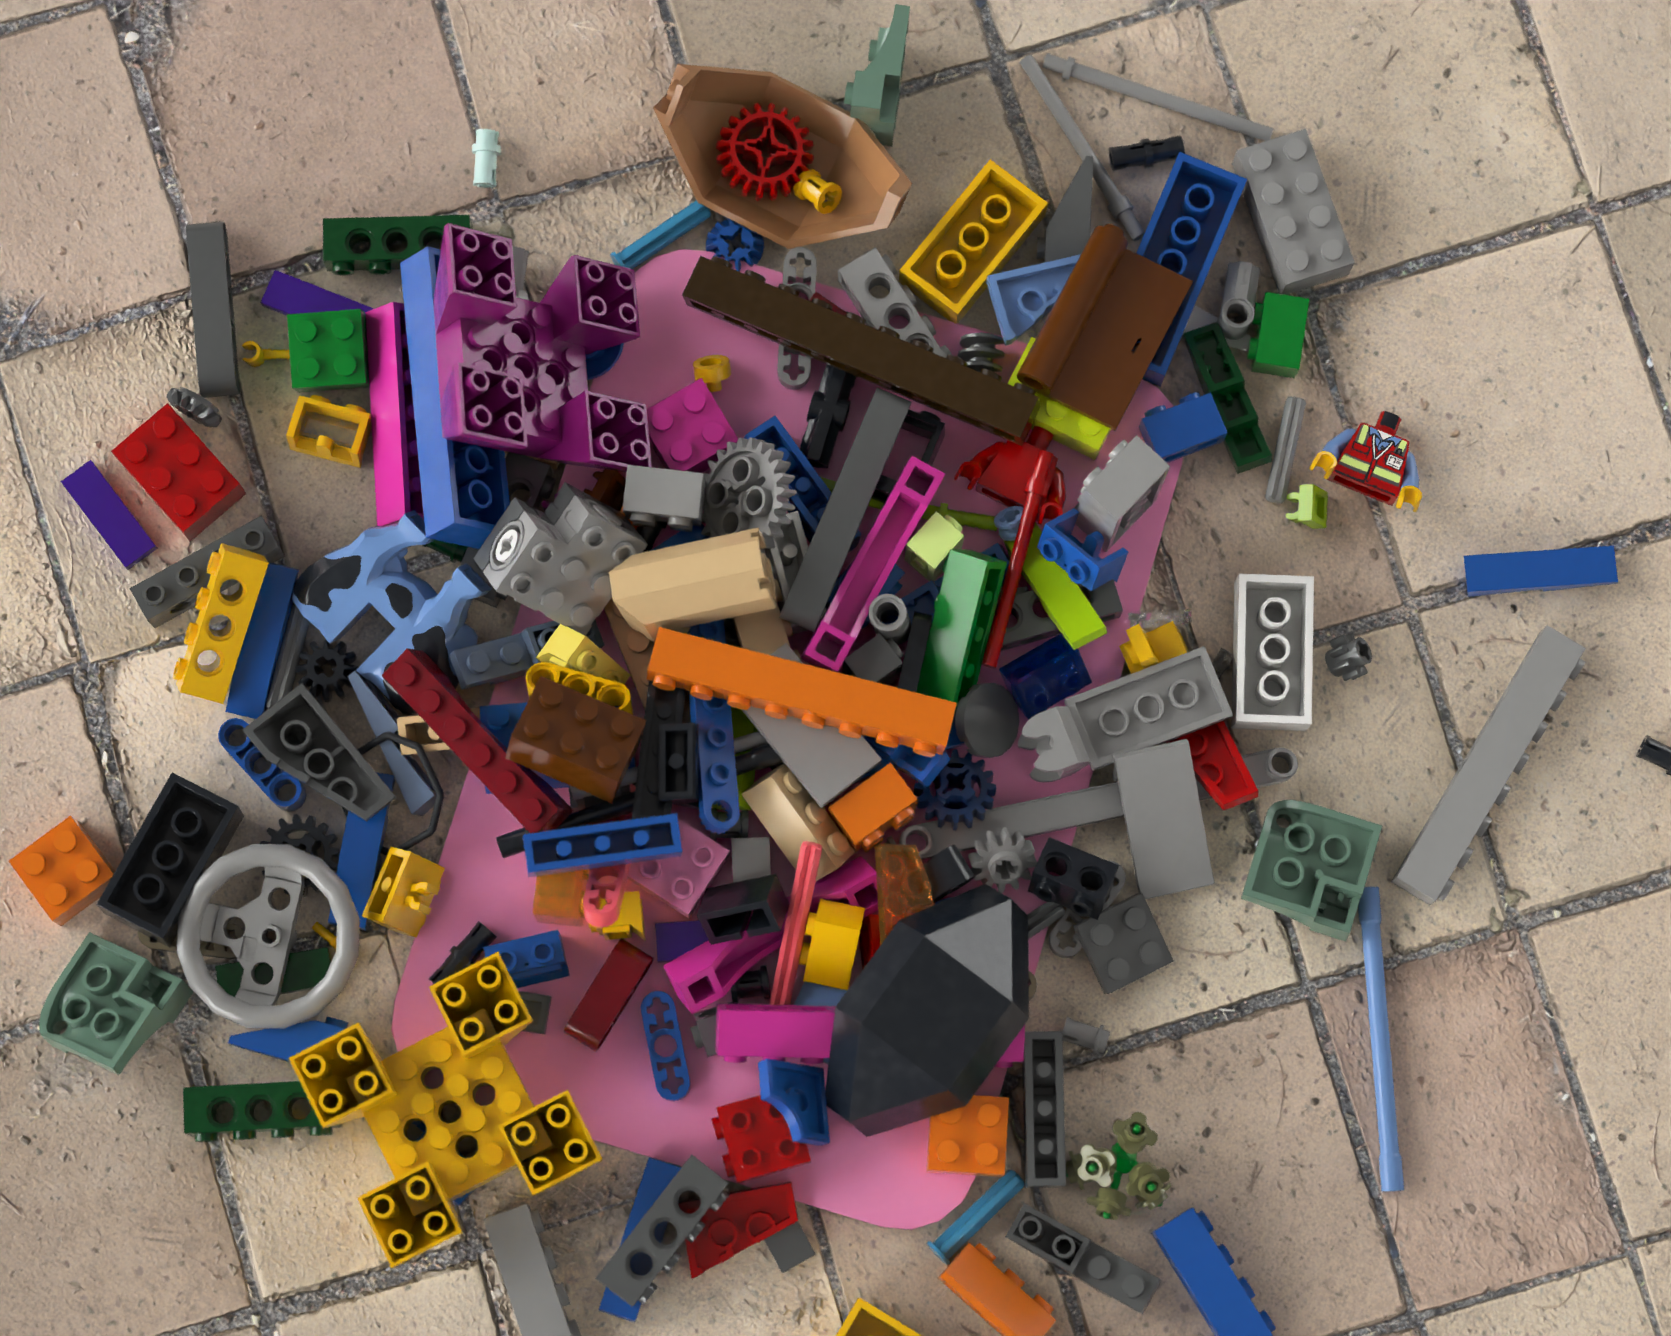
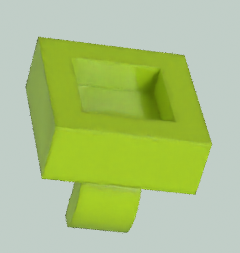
(1312, 506)

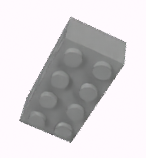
(1293, 212)
(1121, 491)

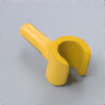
(263, 354)
(325, 934)

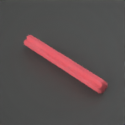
(796, 923)

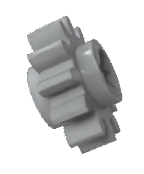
(1003, 859)

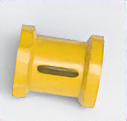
(818, 191)

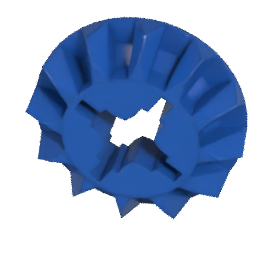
(728, 230)

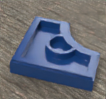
(799, 1096)

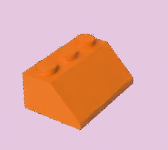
(996, 1294)

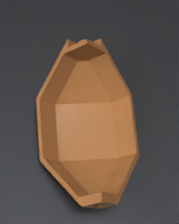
(843, 152)

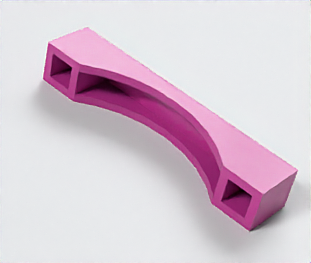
(872, 565)
(712, 970)

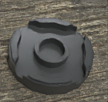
(987, 720)

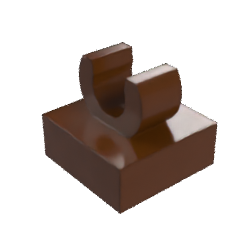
(609, 488)

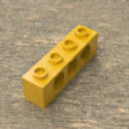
(213, 680)

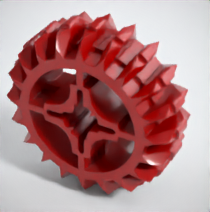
(751, 151)

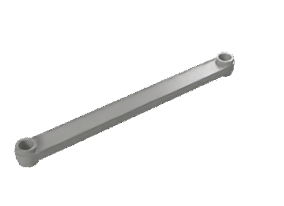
(1070, 809)

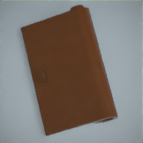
(1089, 336)

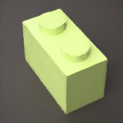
(932, 545)

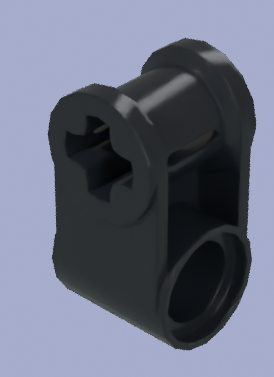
(947, 872)

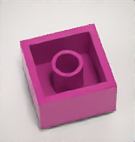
(688, 429)

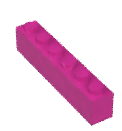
(392, 416)

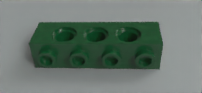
(344, 233)
(203, 1101)

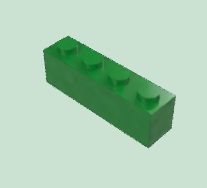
(960, 624)

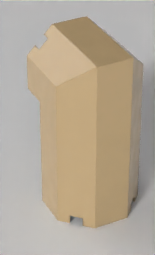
(694, 583)

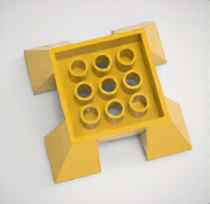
(351, 1081)

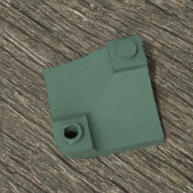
(877, 88)
(1312, 866)
(109, 1004)

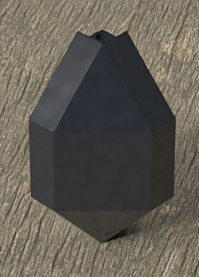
(930, 1012)

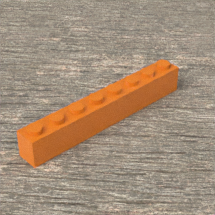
(801, 692)

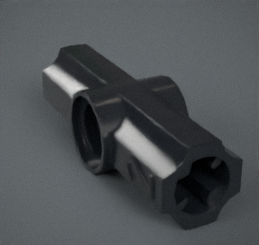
(827, 416)

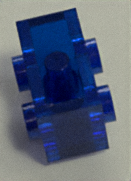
(1045, 675)

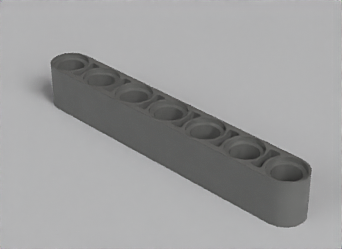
(845, 510)

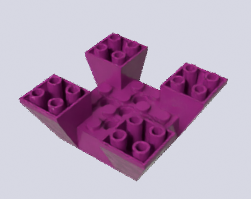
(518, 366)

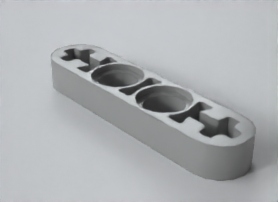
(789, 274)

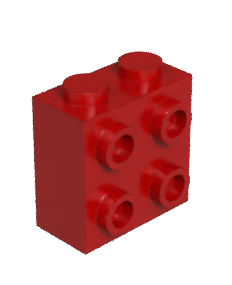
(757, 1140)

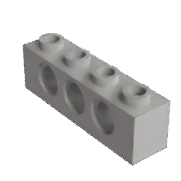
(875, 270)

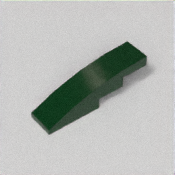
(1222, 377)

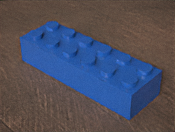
(1186, 237)

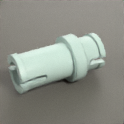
(486, 152)

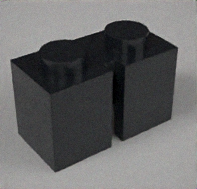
(729, 906)

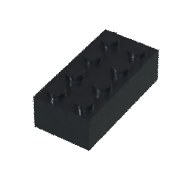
(169, 853)

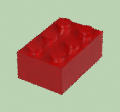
(178, 472)

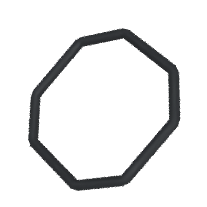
(431, 774)

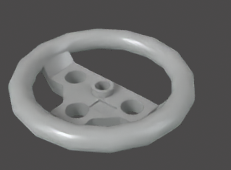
(208, 922)

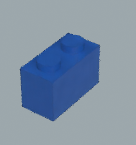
(1183, 428)

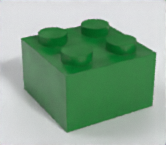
(328, 350)

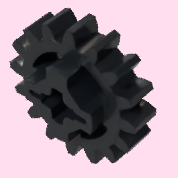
(310, 842)

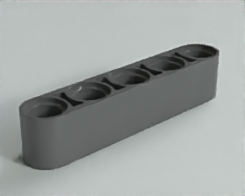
(213, 309)

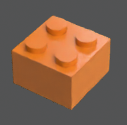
(874, 808)
(64, 870)
(970, 1138)

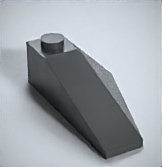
(312, 748)

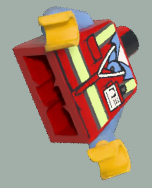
(1373, 462)

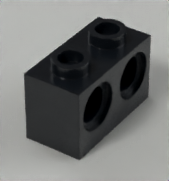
(1076, 871)

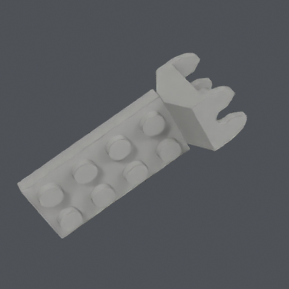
(1126, 716)

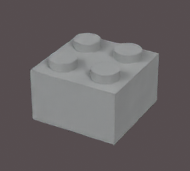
(664, 497)

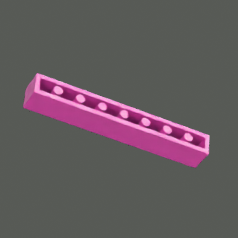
(795, 1033)

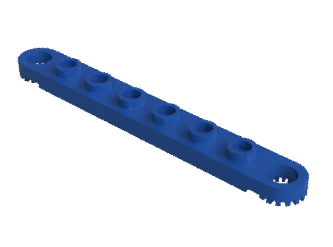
(716, 747)

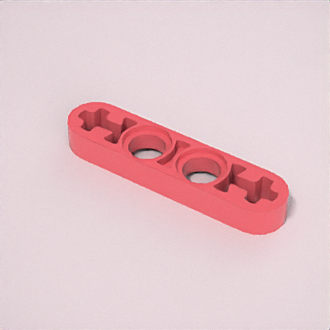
(611, 892)

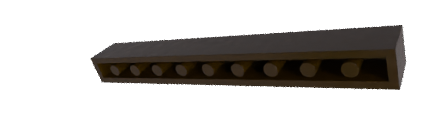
(862, 350)

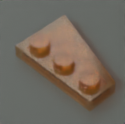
(900, 885)

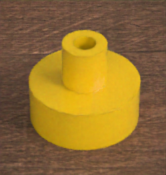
(712, 370)

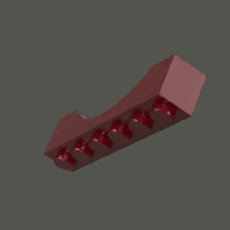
(442, 708)

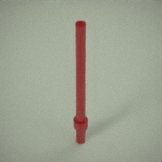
(1036, 489)

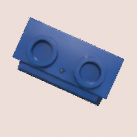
(1078, 558)
(533, 958)

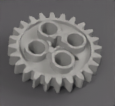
(748, 491)

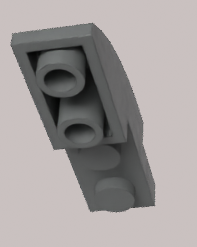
(1083, 1259)

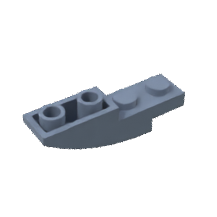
(507, 656)

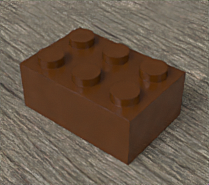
(575, 739)

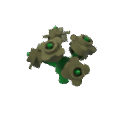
(1100, 1163)

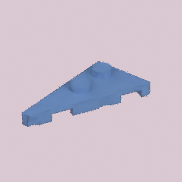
(1027, 294)

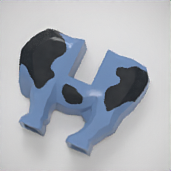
(375, 573)

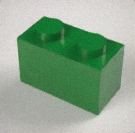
(1279, 334)

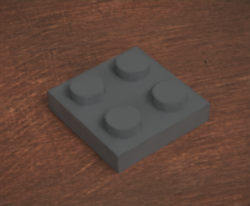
(1123, 943)

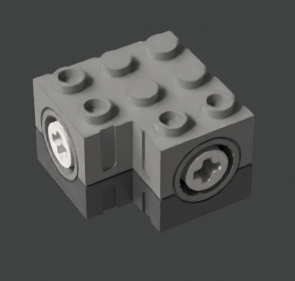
(559, 556)

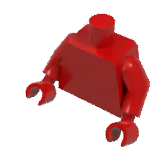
(1005, 472)

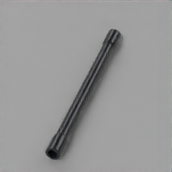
(512, 842)

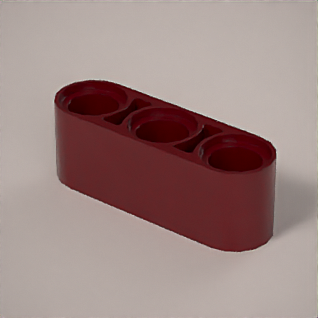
(608, 994)

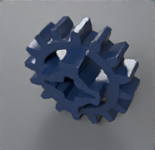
(958, 805)

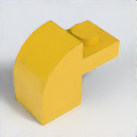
(1152, 647)

